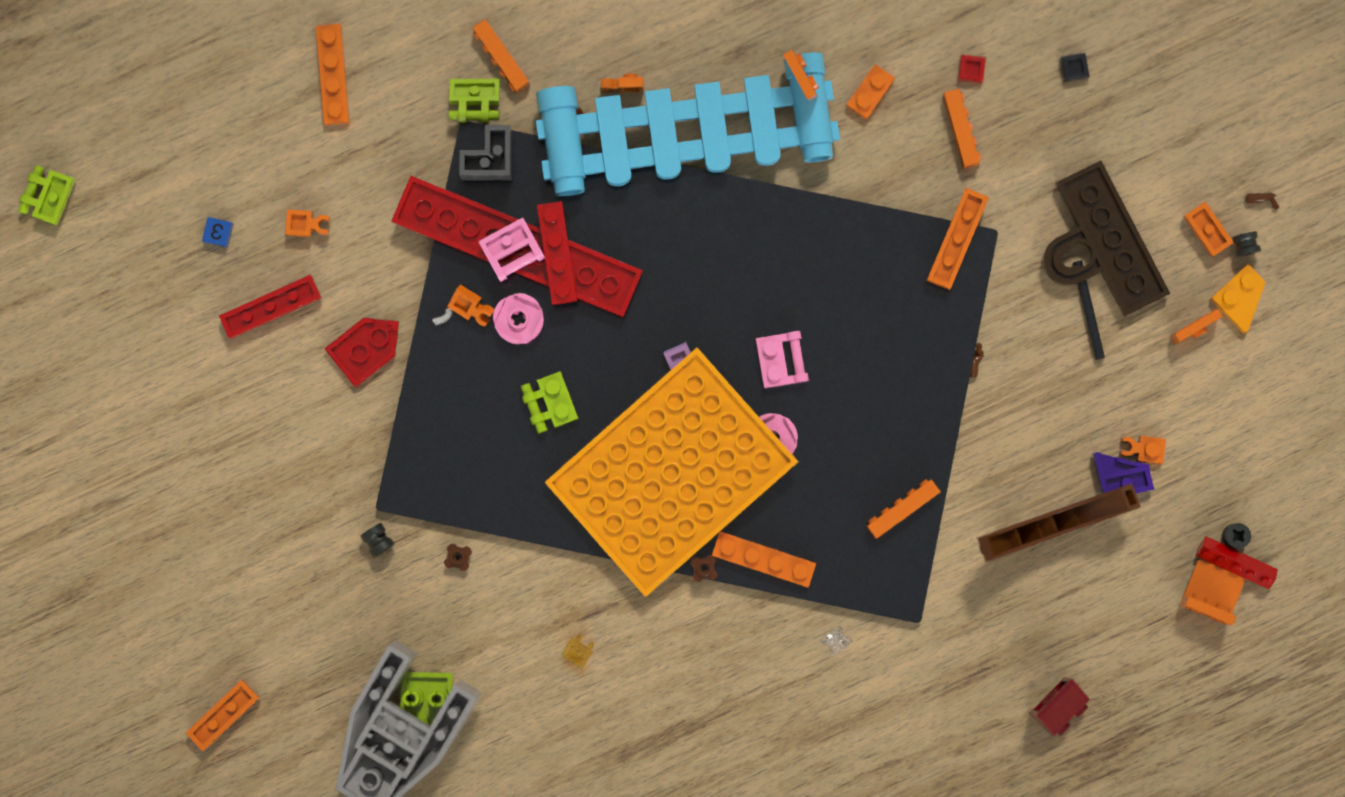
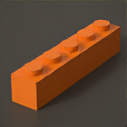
(500, 56)
(961, 128)
(902, 508)

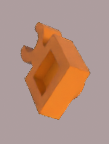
(628, 83)
(301, 223)
(467, 305)
(1147, 449)

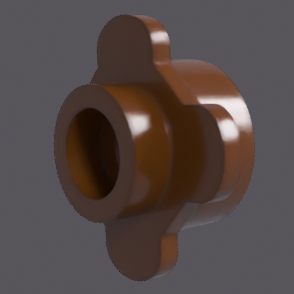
(451, 560)
(708, 562)

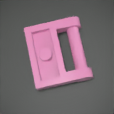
(507, 242)
(773, 360)

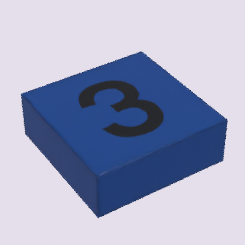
(217, 232)

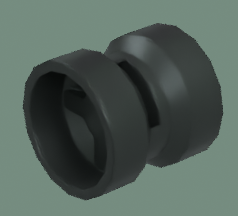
(377, 540)

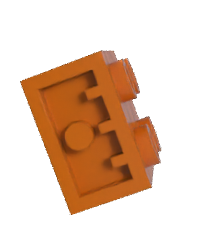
(1213, 592)

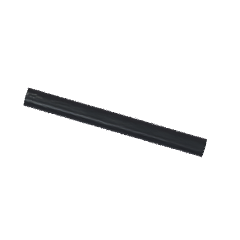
(1090, 317)

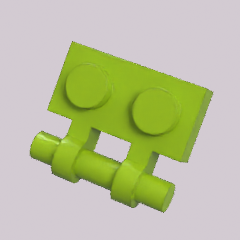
(474, 93)
(52, 198)
(557, 401)

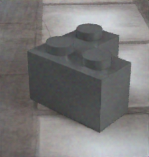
(491, 163)

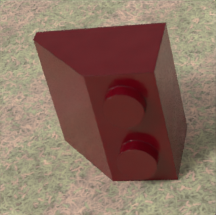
(1060, 706)

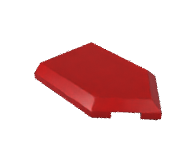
(364, 348)

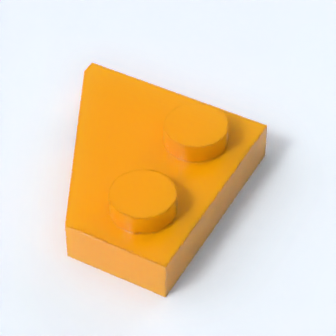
(1240, 297)

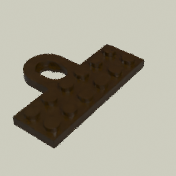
(1110, 237)

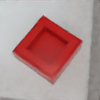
(971, 68)

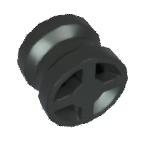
(1246, 244)
(1232, 538)

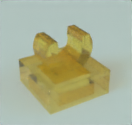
(577, 652)

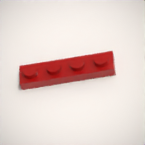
(557, 253)
(270, 307)

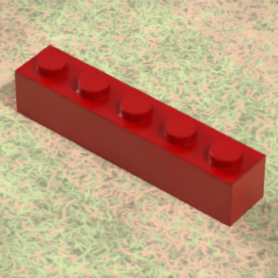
(1237, 562)

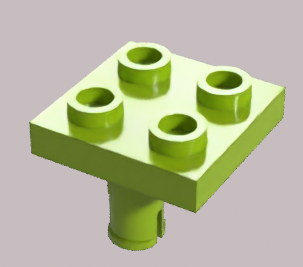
(425, 693)

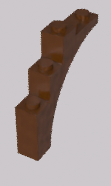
(1058, 522)

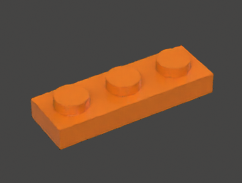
(222, 715)

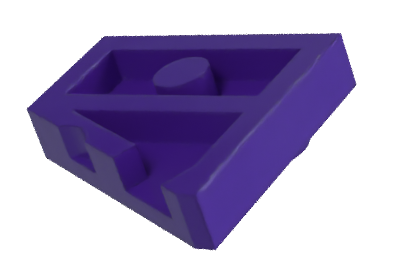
(1118, 472)

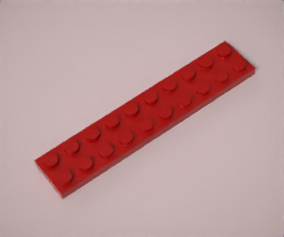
(464, 222)

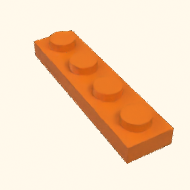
(332, 74)
(957, 238)
(764, 559)

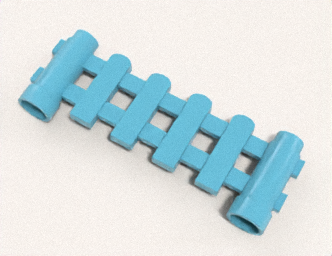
(563, 127)

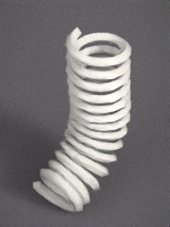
(443, 318)

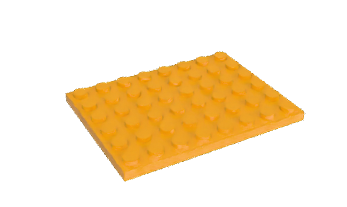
(671, 472)

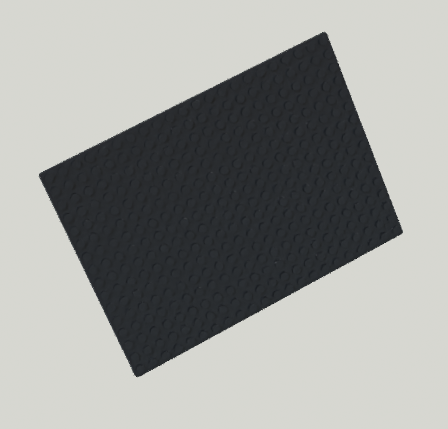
(719, 269)

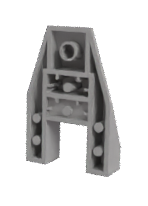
(388, 746)

